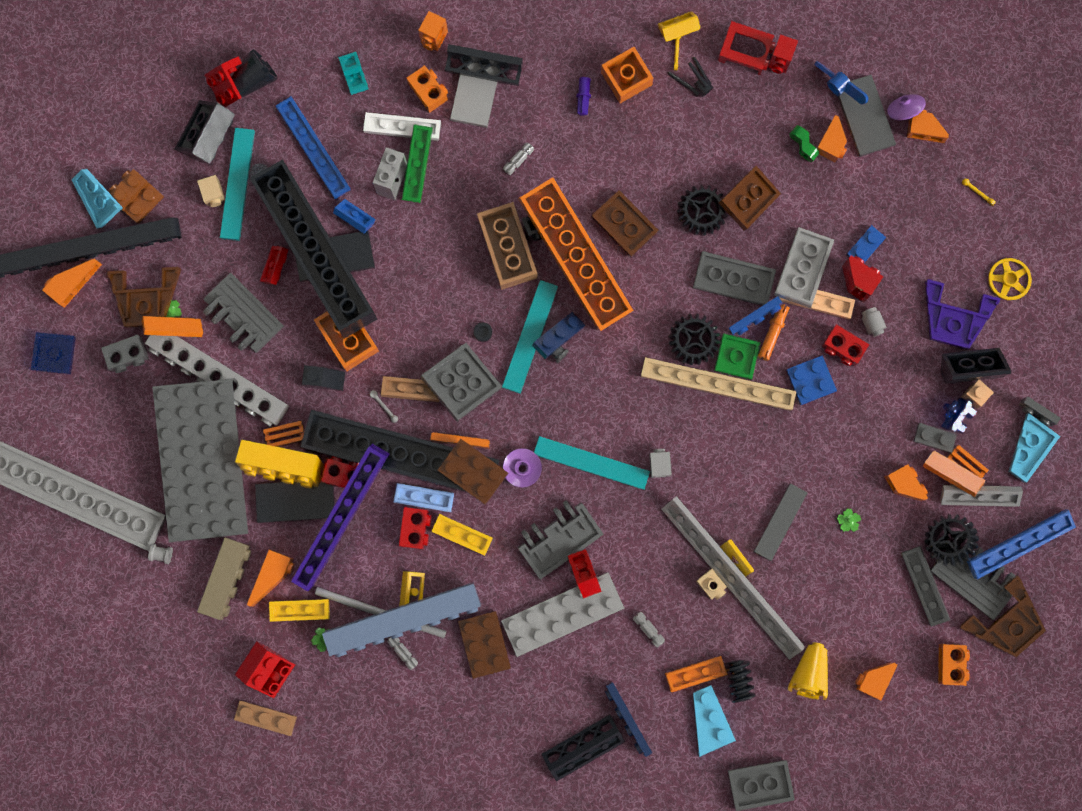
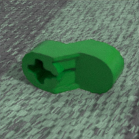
(806, 149)

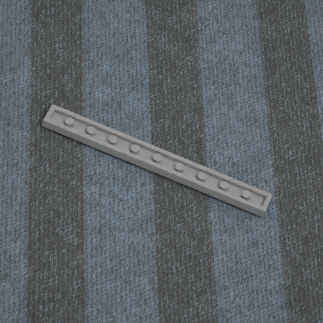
(733, 578)

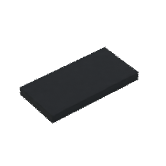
(354, 250)
(293, 502)

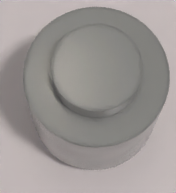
(873, 322)

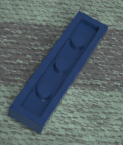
(631, 727)

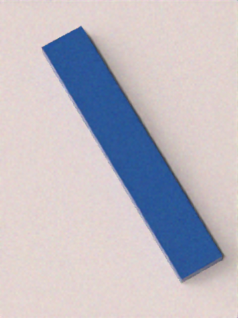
(313, 147)
(1021, 544)

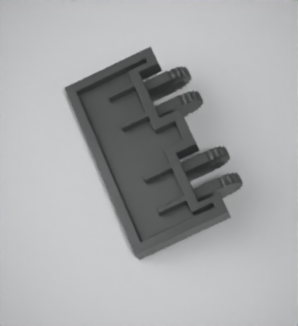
(245, 313)
(560, 540)
(982, 592)

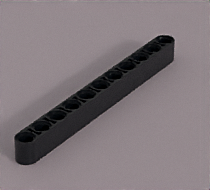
(89, 246)

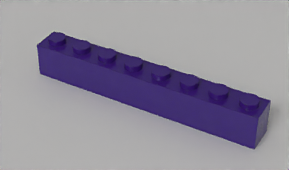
(340, 517)

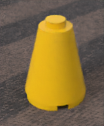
(811, 673)

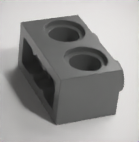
(125, 349)

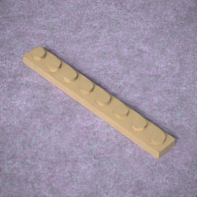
(718, 384)

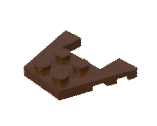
(137, 303)
(1015, 628)

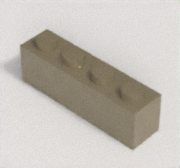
(224, 579)

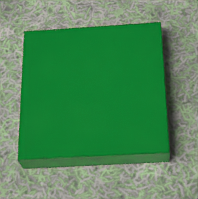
(737, 356)

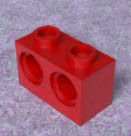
(782, 54)
(847, 341)
(341, 478)
(409, 528)
(584, 573)

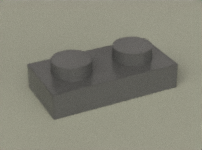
(1034, 408)
(935, 438)

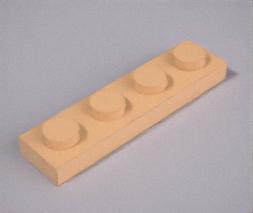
(830, 304)

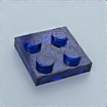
(53, 353)

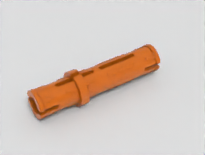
(773, 333)

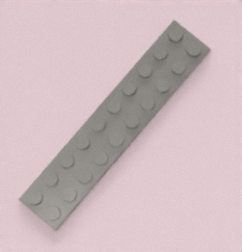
(79, 497)

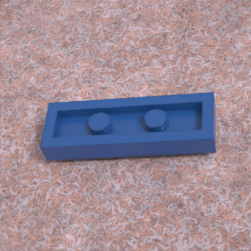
(756, 317)

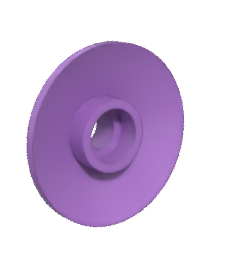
(906, 107)
(526, 458)

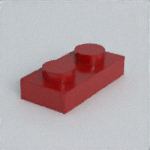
(274, 265)

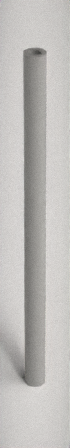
(370, 609)

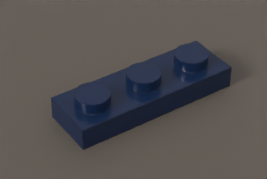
(558, 335)

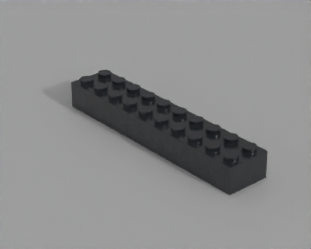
(313, 249)
(350, 440)

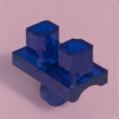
(956, 413)

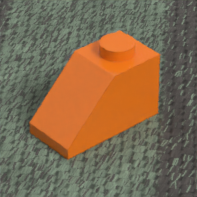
(927, 128)
(833, 141)
(876, 680)

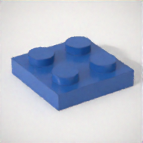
(811, 380)

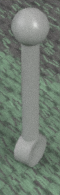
(373, 394)

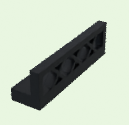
(486, 58)
(585, 751)

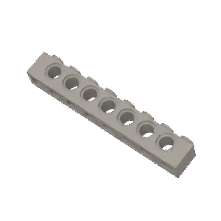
(276, 407)

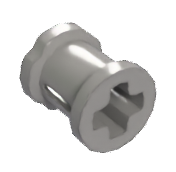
(160, 554)

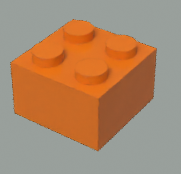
(627, 75)

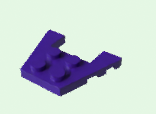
(953, 324)

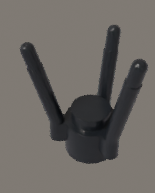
(703, 85)

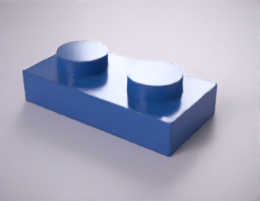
(354, 216)
(867, 244)

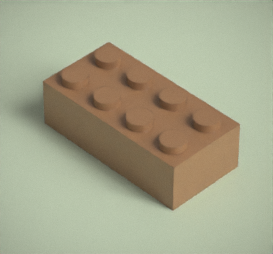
(507, 245)

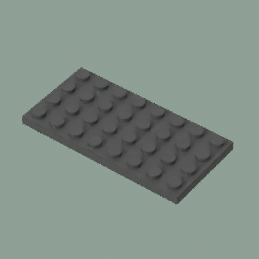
(198, 460)

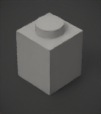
(660, 463)

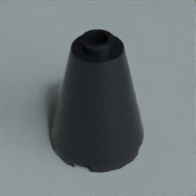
(253, 74)

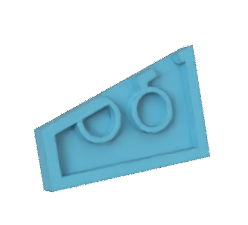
(96, 198)
(1032, 448)
(711, 722)

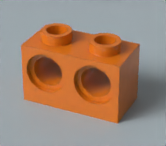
(433, 31)
(423, 91)
(947, 664)

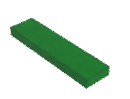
(417, 163)

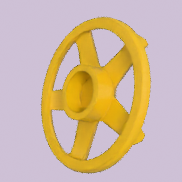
(1009, 279)

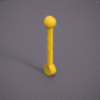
(676, 53)
(965, 182)

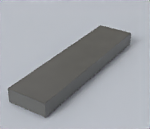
(780, 522)
(925, 586)

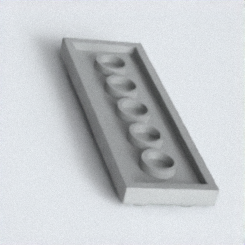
(560, 616)

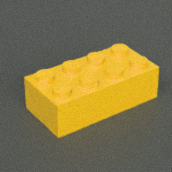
(279, 463)

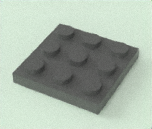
(461, 382)

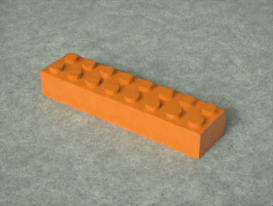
(575, 254)

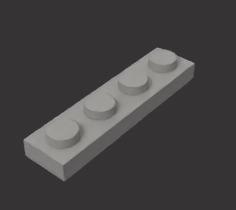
(985, 497)

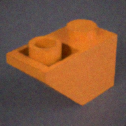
(904, 483)

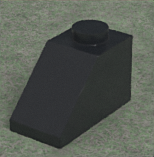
(323, 378)

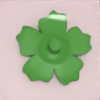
(174, 310)
(848, 520)
(318, 639)

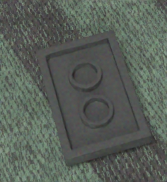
(761, 785)

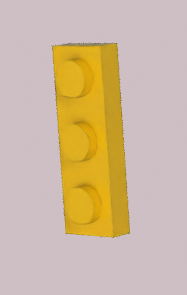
(462, 534)
(299, 610)

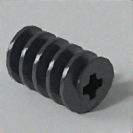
(741, 680)

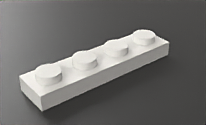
(398, 125)

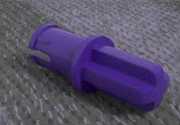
(583, 96)

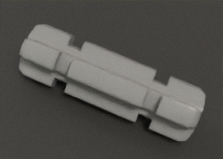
(518, 158)
(648, 628)
(403, 652)

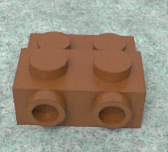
(135, 195)

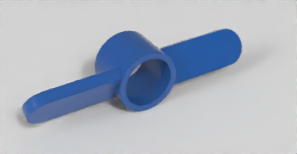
(840, 83)

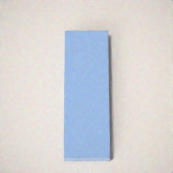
(423, 497)

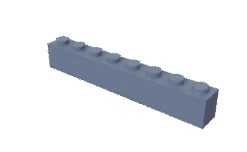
(401, 619)

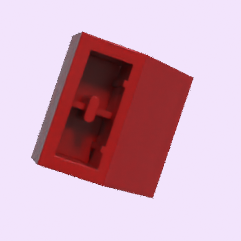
(860, 278)
(264, 670)

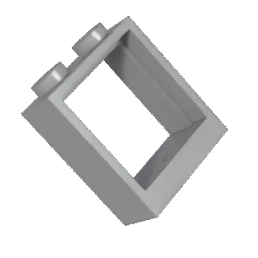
(392, 167)

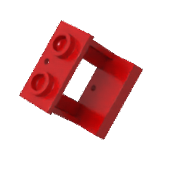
(759, 63)

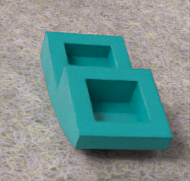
(353, 73)

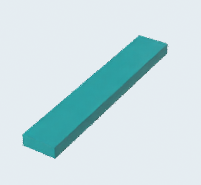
(237, 184)
(531, 332)
(591, 463)

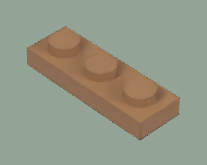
(406, 389)
(265, 718)

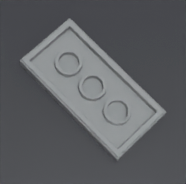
(474, 98)
(804, 267)

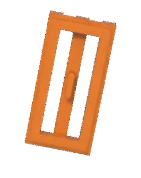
(282, 427)
(958, 448)

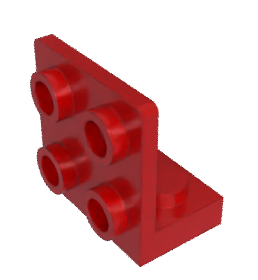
(222, 83)

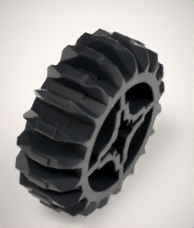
(694, 223)
(688, 333)
(959, 537)

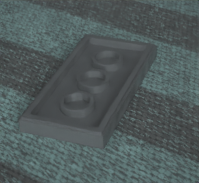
(867, 121)
(734, 278)

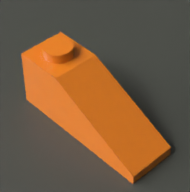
(68, 283)
(271, 574)

